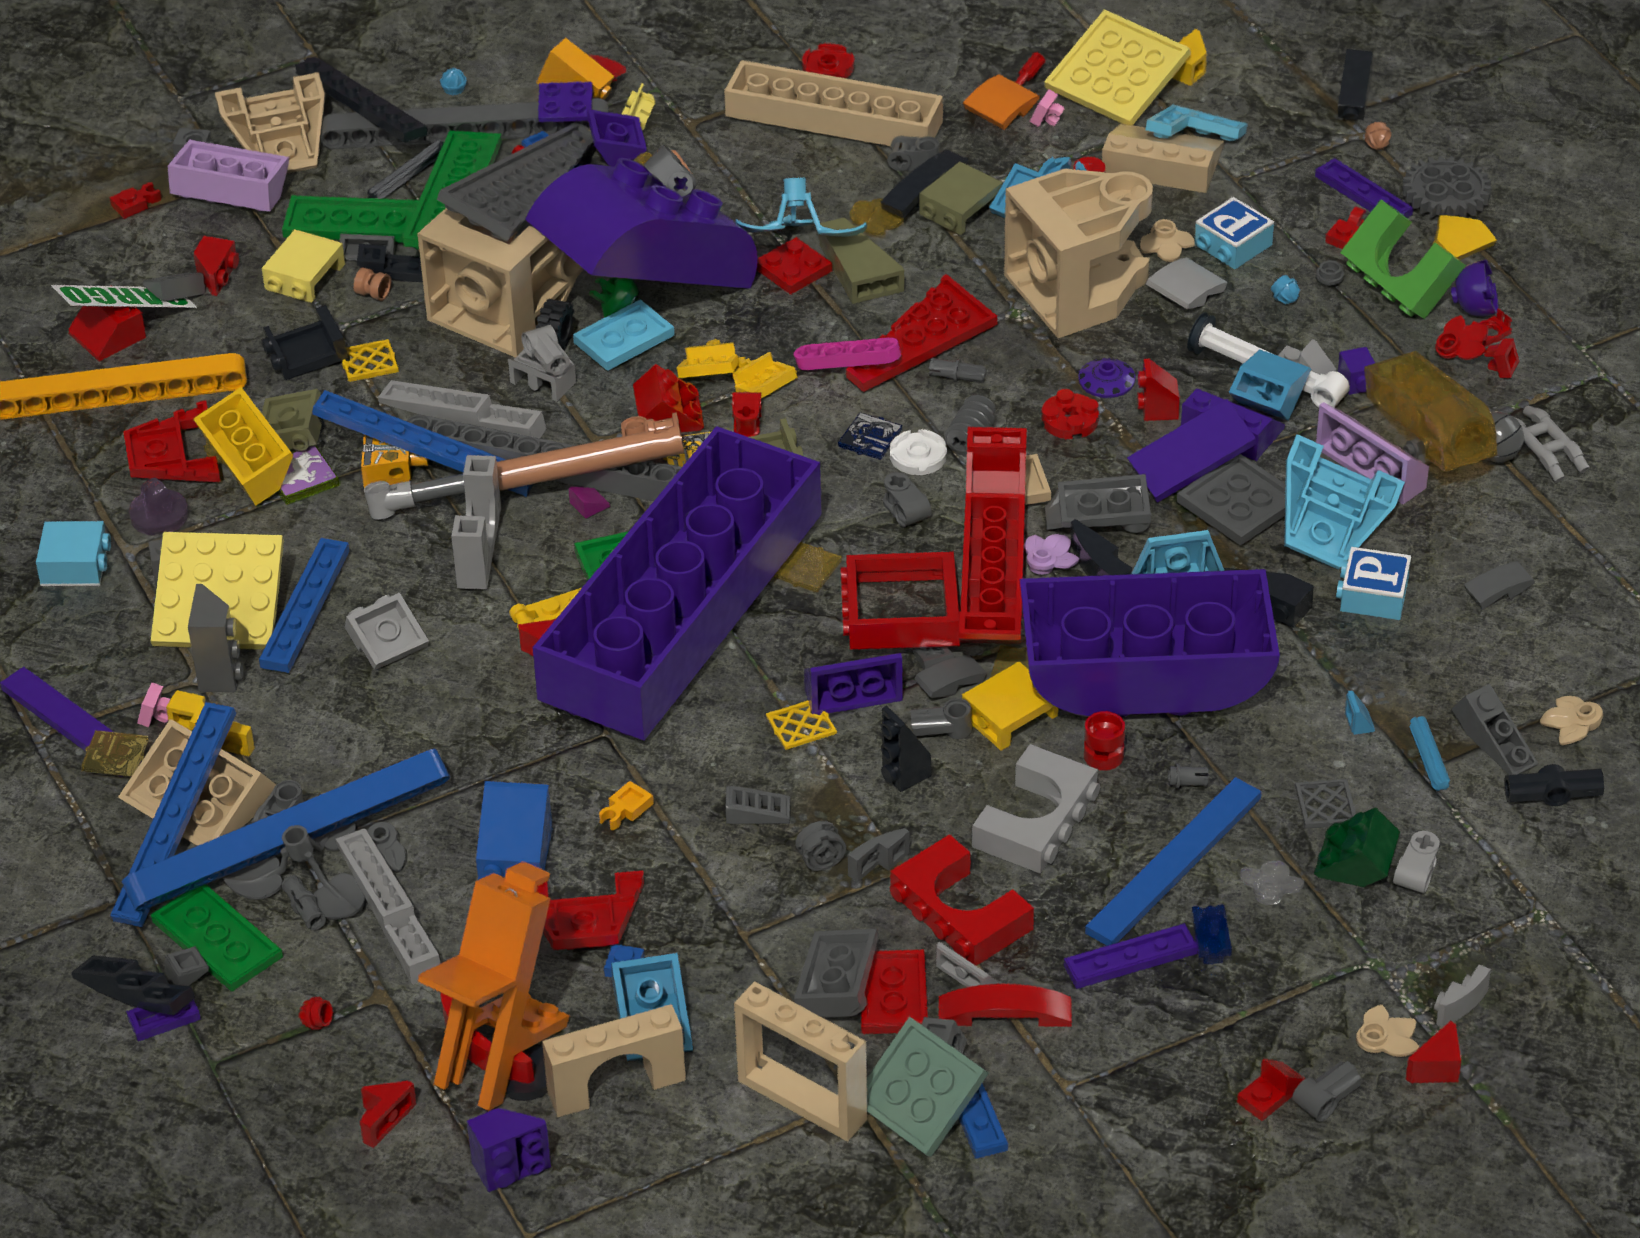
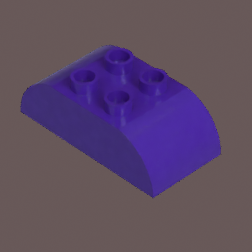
(637, 228)
(1150, 640)

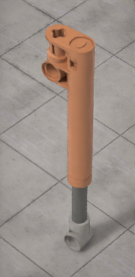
(640, 442)

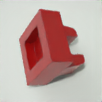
(1505, 357)

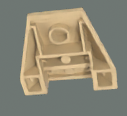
(278, 122)

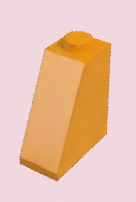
(571, 64)

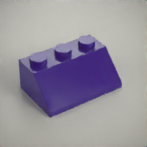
(1261, 426)
(854, 684)

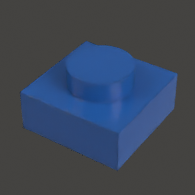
(621, 953)

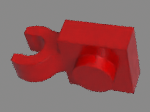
(1343, 231)

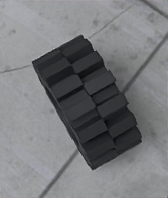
(560, 317)

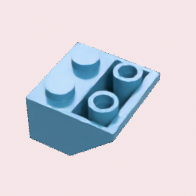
(1270, 384)

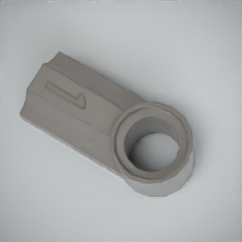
(544, 346)

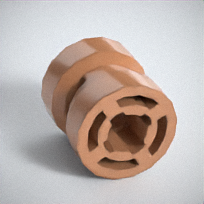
(374, 284)

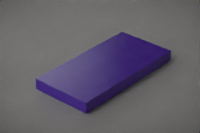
(1192, 450)

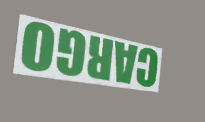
(115, 296)

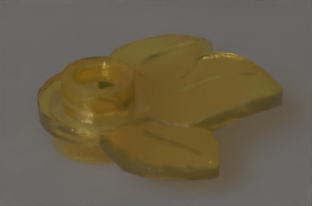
(875, 216)

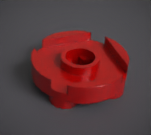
(840, 62)
(1083, 414)

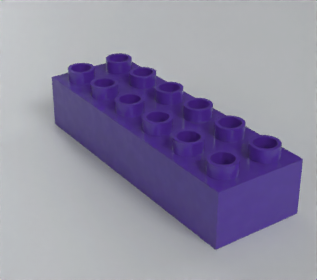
(677, 583)

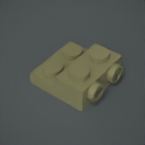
(293, 418)

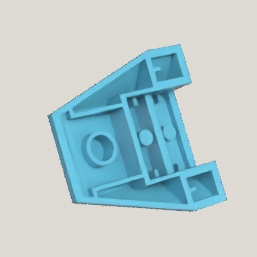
(1330, 505)
(1179, 554)

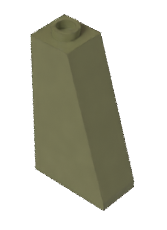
(861, 264)

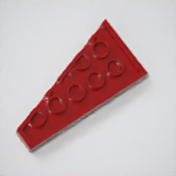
(927, 329)

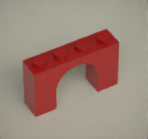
(970, 933)

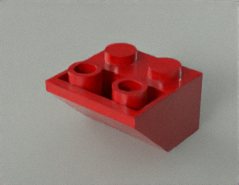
(663, 393)

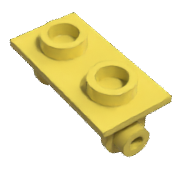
(640, 105)

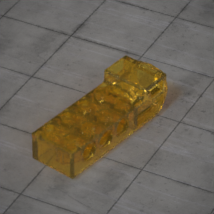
(1433, 410)

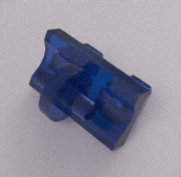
(1211, 933)

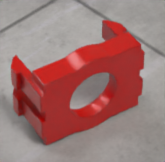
(1497, 324)

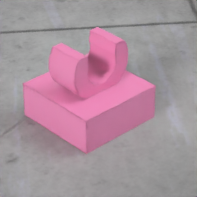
(1047, 109)
(153, 706)

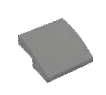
(1186, 283)

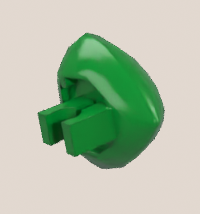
(616, 294)

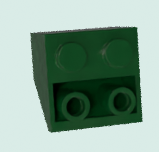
(1358, 849)

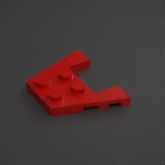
(158, 450)
(592, 919)

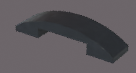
(397, 266)

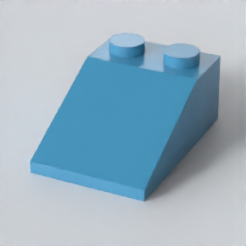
(649, 985)

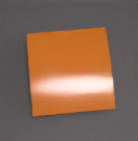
(1000, 101)

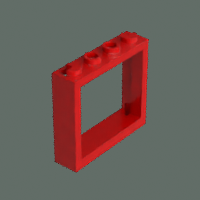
(907, 631)

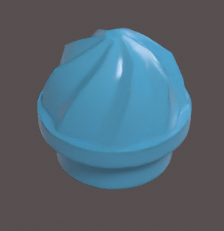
(453, 81)
(1285, 290)

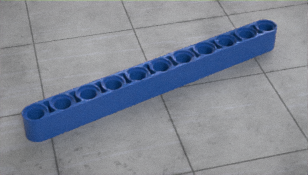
(264, 837)

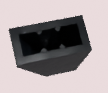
(1355, 84)

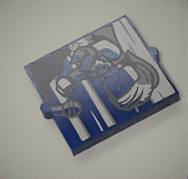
(870, 436)

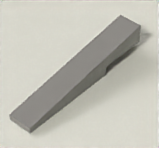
(462, 407)
(388, 904)

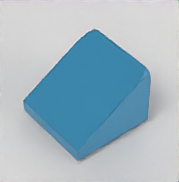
(1357, 715)

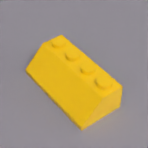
(246, 444)

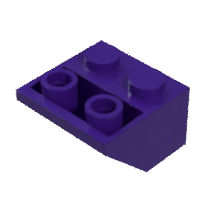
(507, 1147)

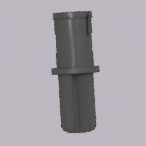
(957, 370)

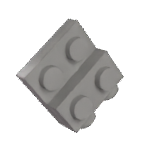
(385, 630)

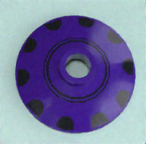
(1106, 378)

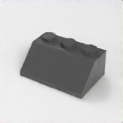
(213, 643)

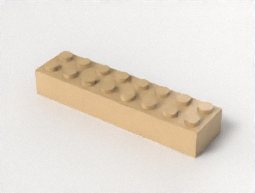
(830, 104)

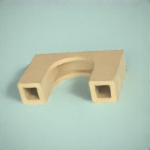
(576, 1055)

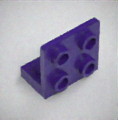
(564, 101)

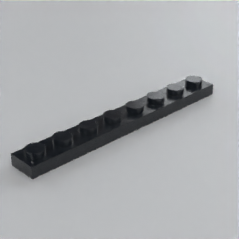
(363, 100)

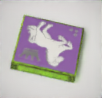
(307, 476)

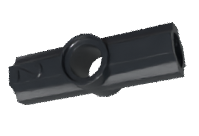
(1554, 785)

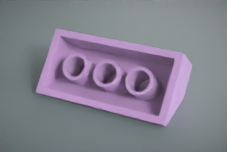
(228, 175)
(1366, 451)

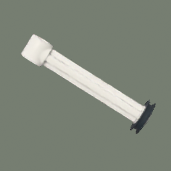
(1323, 388)

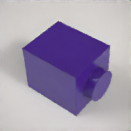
(1352, 368)

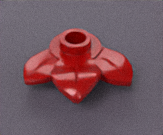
(1461, 340)

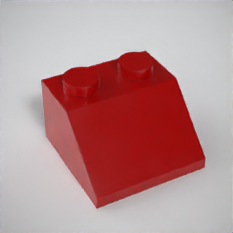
(107, 329)

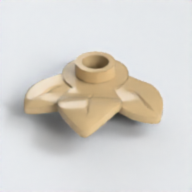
(1166, 241)
(1573, 718)
(1386, 1034)

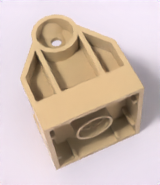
(1072, 246)
(490, 284)

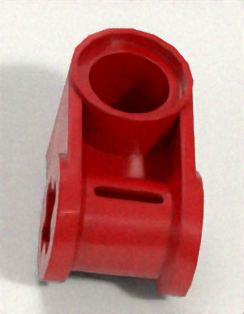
(746, 412)

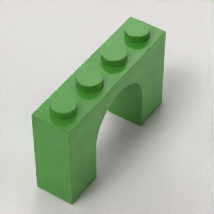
(1370, 252)

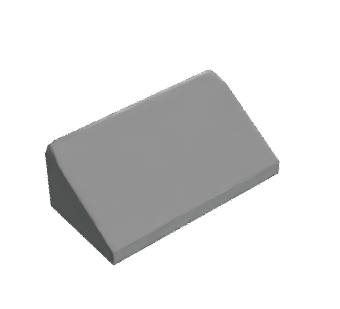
(960, 968)

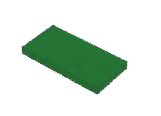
(222, 936)

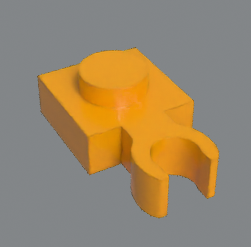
(627, 802)

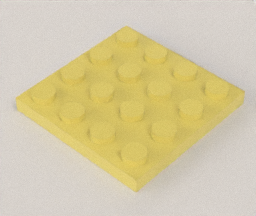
(1117, 68)
(234, 567)

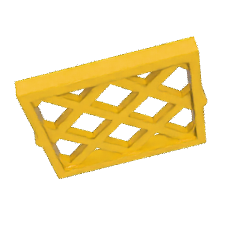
(367, 373)
(805, 738)

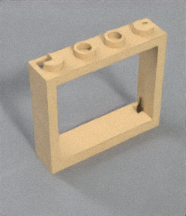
(836, 1113)

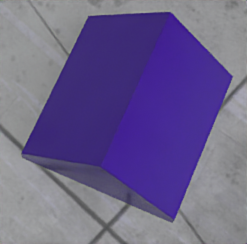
(616, 135)

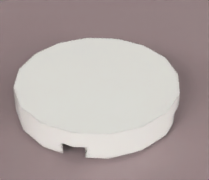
(918, 452)

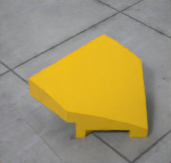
(1463, 236)
(708, 360)
(762, 375)

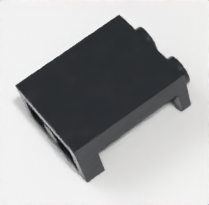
(306, 347)

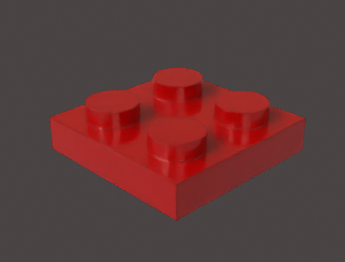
(793, 265)

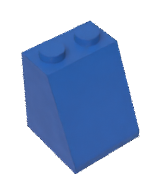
(513, 827)

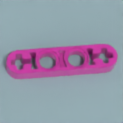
(847, 353)

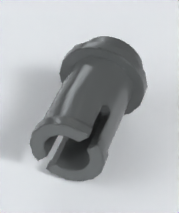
(1187, 775)

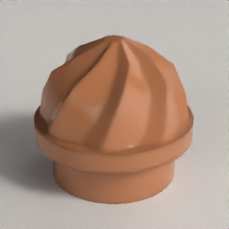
(1377, 135)

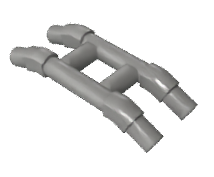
(1560, 442)

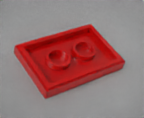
(894, 991)

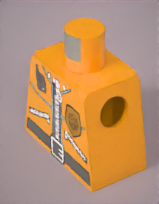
(387, 462)

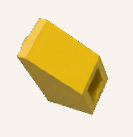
(1195, 65)

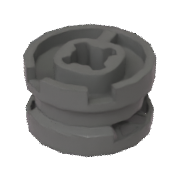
(820, 845)

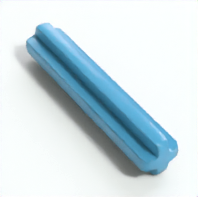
(1429, 753)

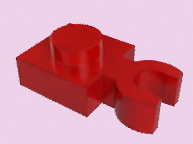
(132, 202)

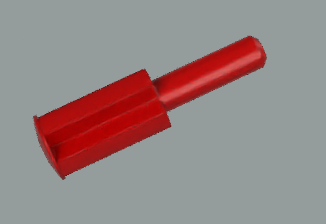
(1030, 68)

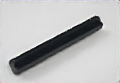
(406, 171)

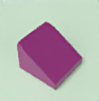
(587, 501)

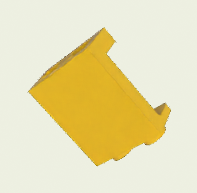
(1006, 704)

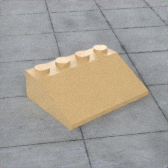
(1171, 162)
(227, 800)

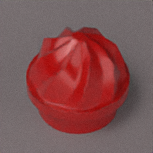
(316, 1013)

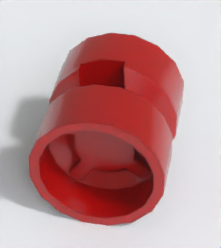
(1104, 740)

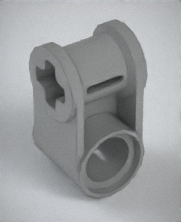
(1418, 862)

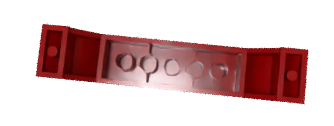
(993, 536)

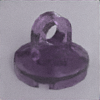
(157, 509)

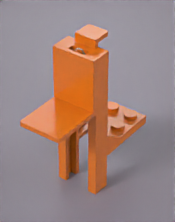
(495, 959)

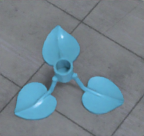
(794, 196)

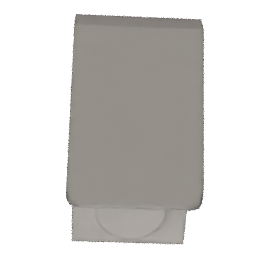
(1310, 356)

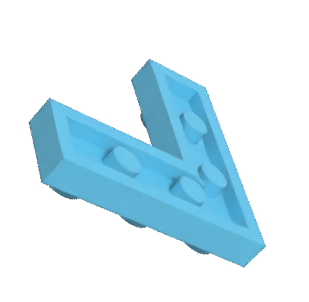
(1177, 118)

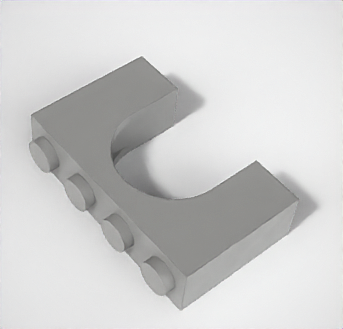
(476, 532)
(1036, 840)

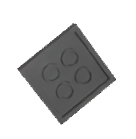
(1236, 499)

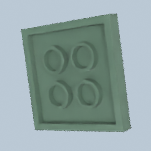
(921, 1086)

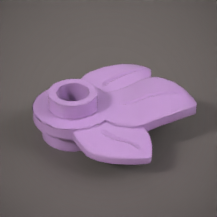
(1049, 553)

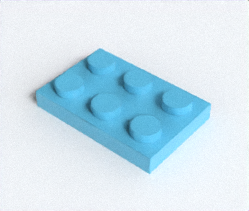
(623, 334)

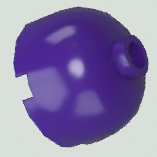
(1475, 290)

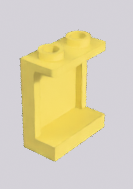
(301, 264)

